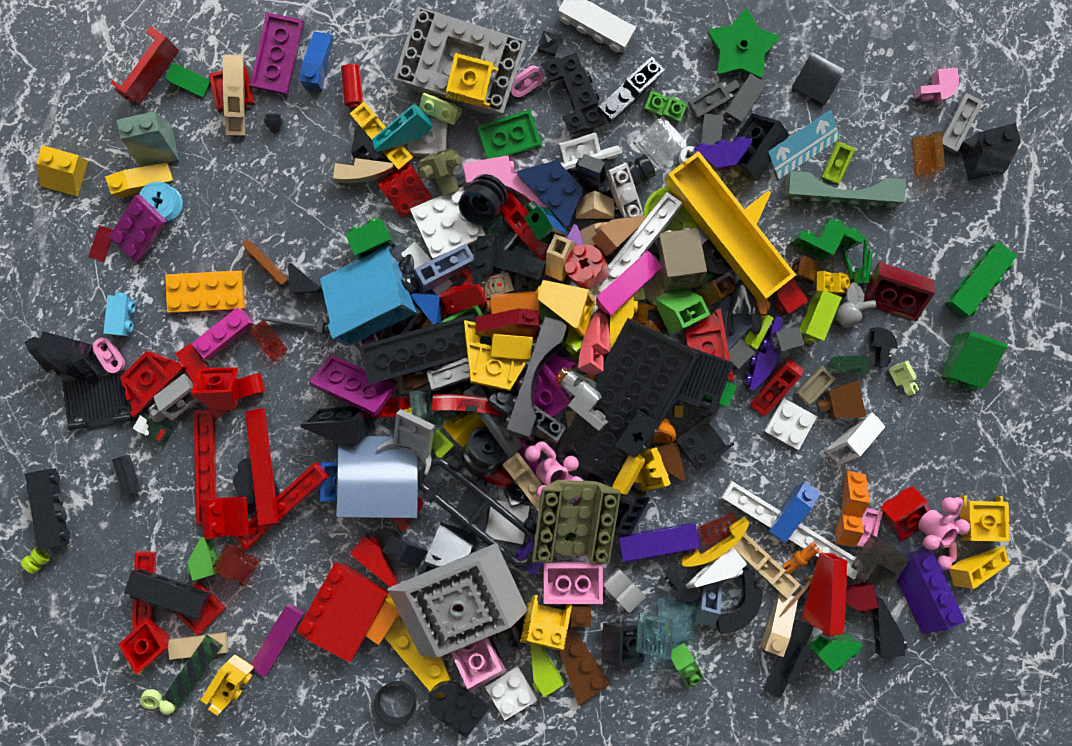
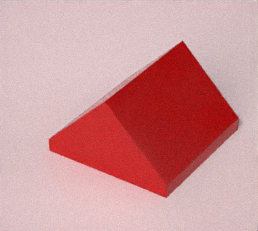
(144, 645)

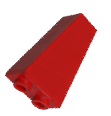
(827, 595)

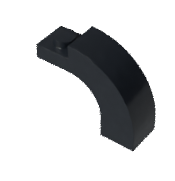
(747, 608)

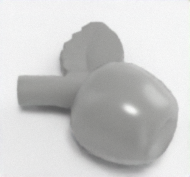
(849, 312)

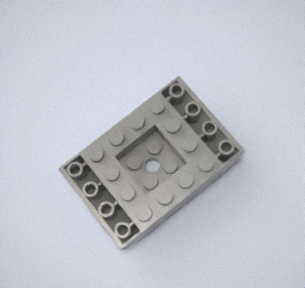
(431, 51)
(476, 582)

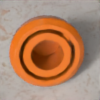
(665, 434)

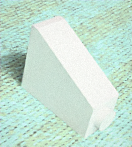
(856, 439)

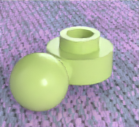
(152, 699)

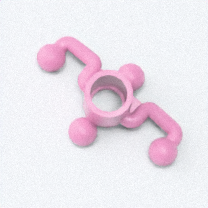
(550, 465)
(942, 530)

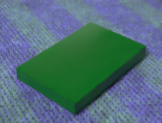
(509, 135)

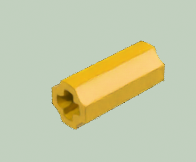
(628, 473)

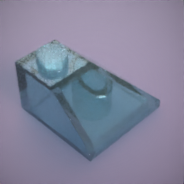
(682, 614)

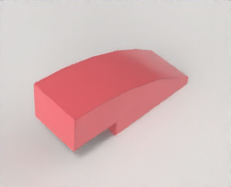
(595, 345)

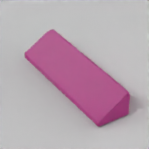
(628, 283)

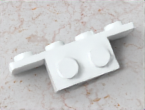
(587, 144)

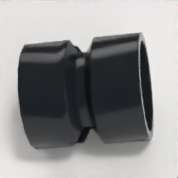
(641, 169)

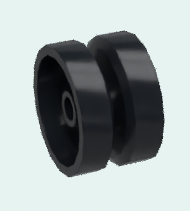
(482, 453)

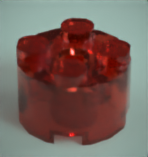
(235, 564)

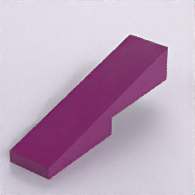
(277, 639)

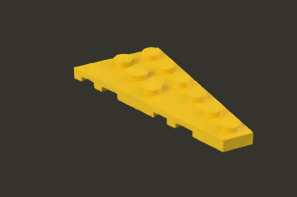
(428, 669)

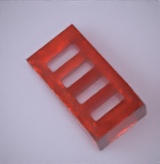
(715, 537)

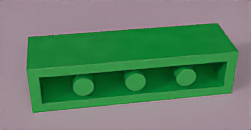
(981, 279)

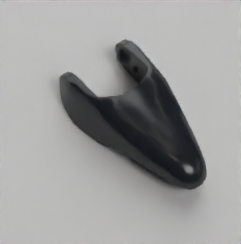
(744, 303)

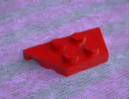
(710, 337)
(147, 378)

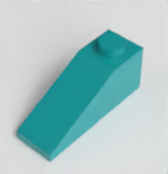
(404, 129)

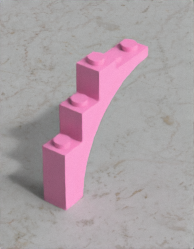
(501, 169)

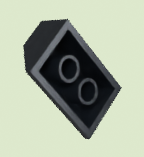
(765, 135)

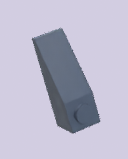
(443, 267)

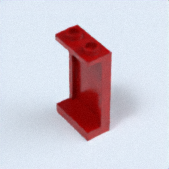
(148, 69)

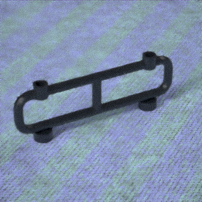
(454, 466)

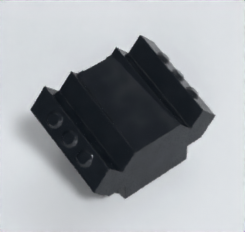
(63, 356)
(630, 506)

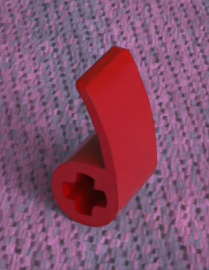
(251, 385)

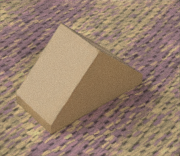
(595, 206)

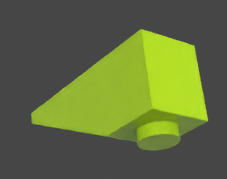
(545, 674)

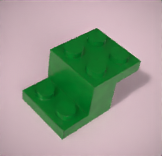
(827, 239)

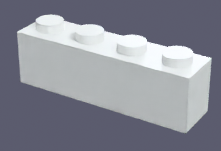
(598, 23)

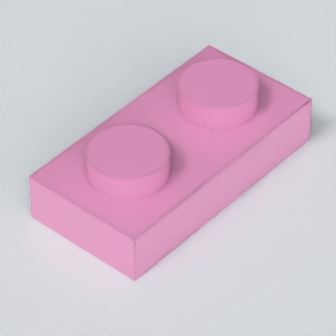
(871, 523)

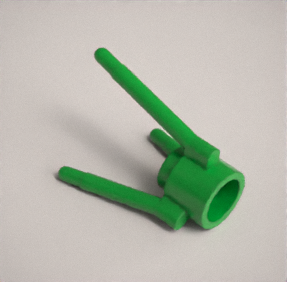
(862, 274)

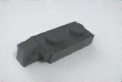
(712, 98)

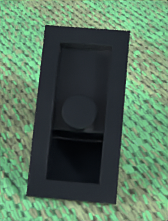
(362, 143)

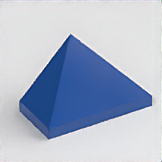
(430, 306)

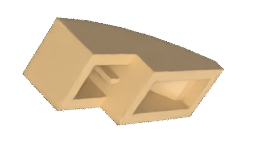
(362, 171)

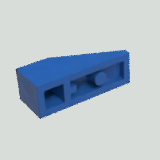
(316, 61)
(794, 511)

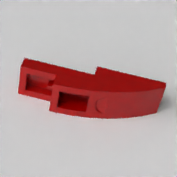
(515, 216)

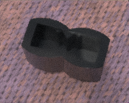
(591, 172)

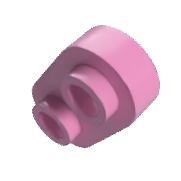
(525, 81)
(109, 356)

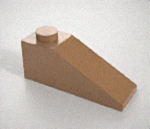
(615, 232)

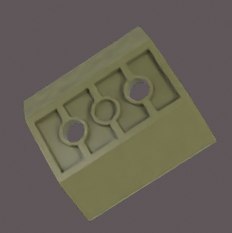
(589, 519)

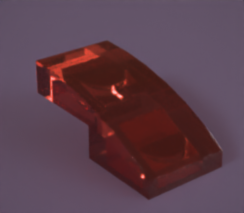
(268, 339)

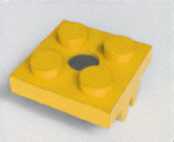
(655, 479)

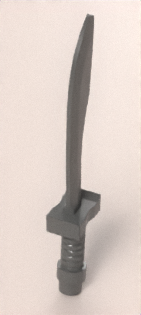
(321, 326)

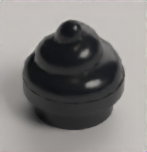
(273, 121)

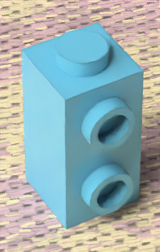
(119, 315)

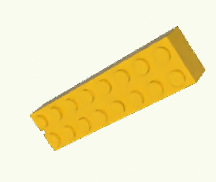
(729, 227)

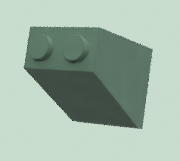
(148, 138)

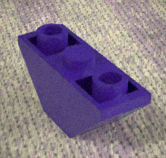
(723, 154)

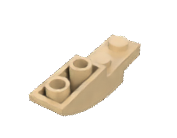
(234, 94)

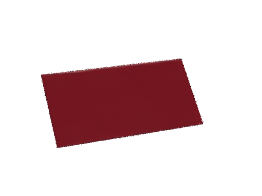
(101, 243)

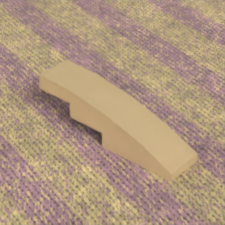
(766, 566)

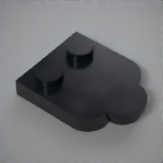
(244, 482)

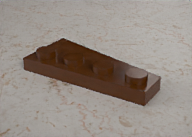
(581, 667)

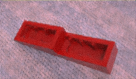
(194, 361)

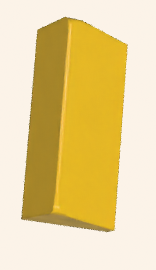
(511, 347)

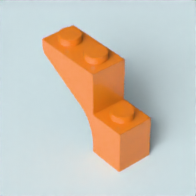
(854, 504)

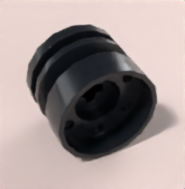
(483, 200)

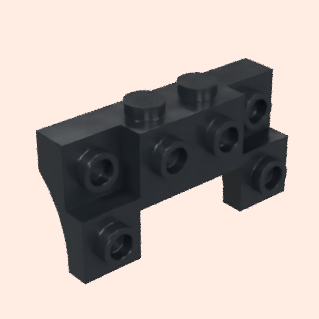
(579, 90)

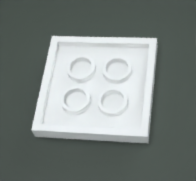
(444, 225)

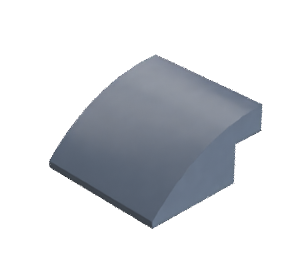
(375, 481)

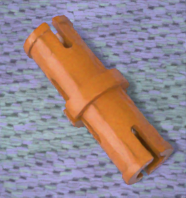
(801, 558)

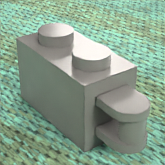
(173, 399)

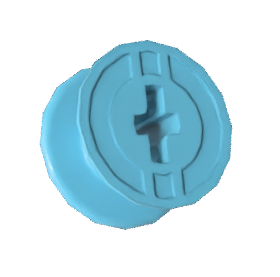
(171, 198)

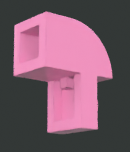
(943, 86)

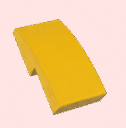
(833, 282)

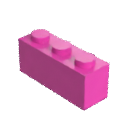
(223, 333)

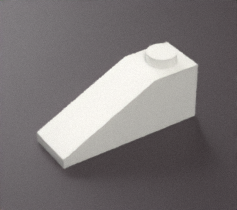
(722, 568)

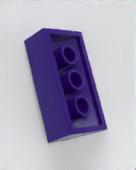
(929, 593)

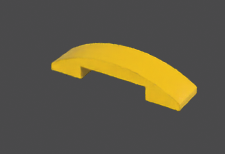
(372, 126)
(696, 558)

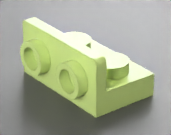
(440, 109)

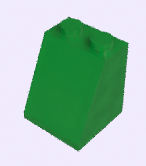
(972, 360)

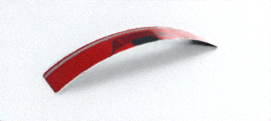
(463, 403)

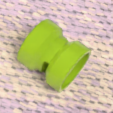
(35, 560)

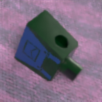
(543, 223)

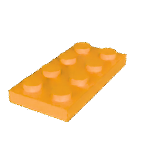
(205, 291)

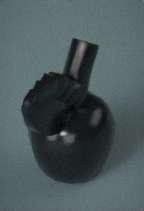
(410, 282)

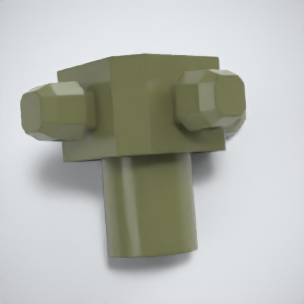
(441, 167)

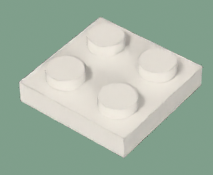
(790, 423)
(511, 692)

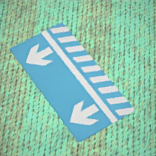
(804, 144)

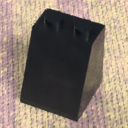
(990, 151)

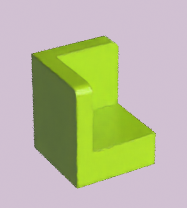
(441, 443)

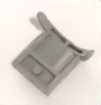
(413, 436)

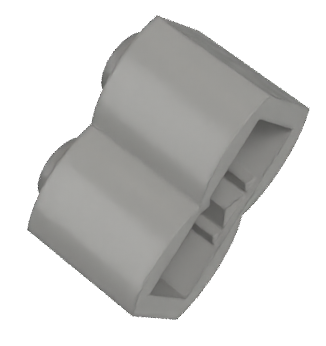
(623, 590)

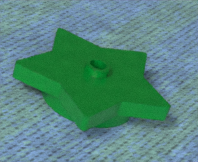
(737, 58)

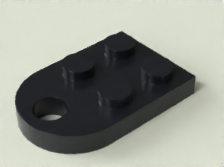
(459, 707)

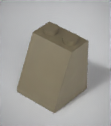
(681, 259)

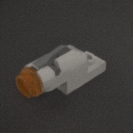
(584, 396)

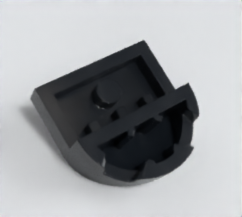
(509, 639)

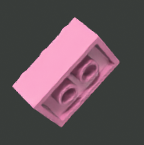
(573, 582)

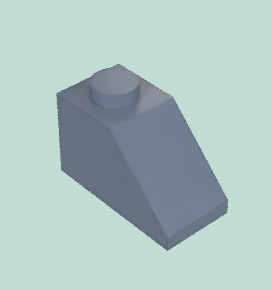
(709, 604)

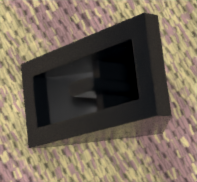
(300, 283)

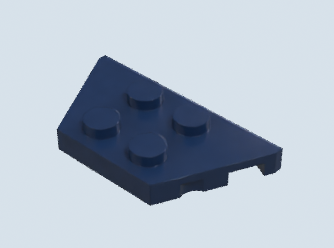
(554, 188)

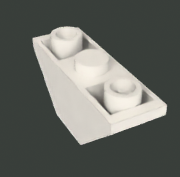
(624, 191)

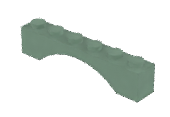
(806, 186)

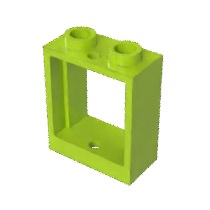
(819, 317)

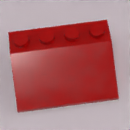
(342, 611)

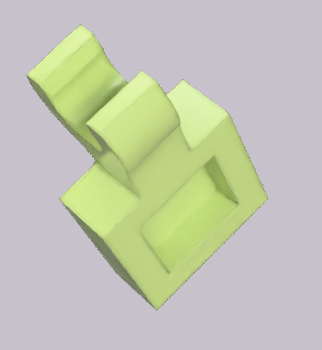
(903, 375)

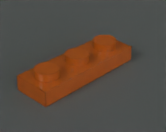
(265, 263)

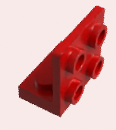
(404, 190)
(225, 517)

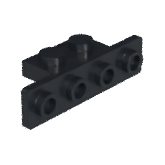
(788, 668)

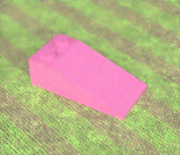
(478, 662)

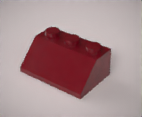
(899, 291)

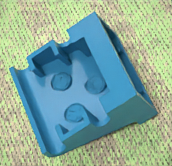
(366, 297)

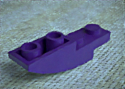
(763, 363)

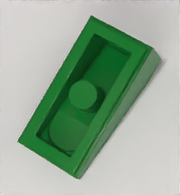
(187, 80)

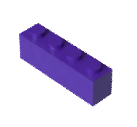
(659, 542)

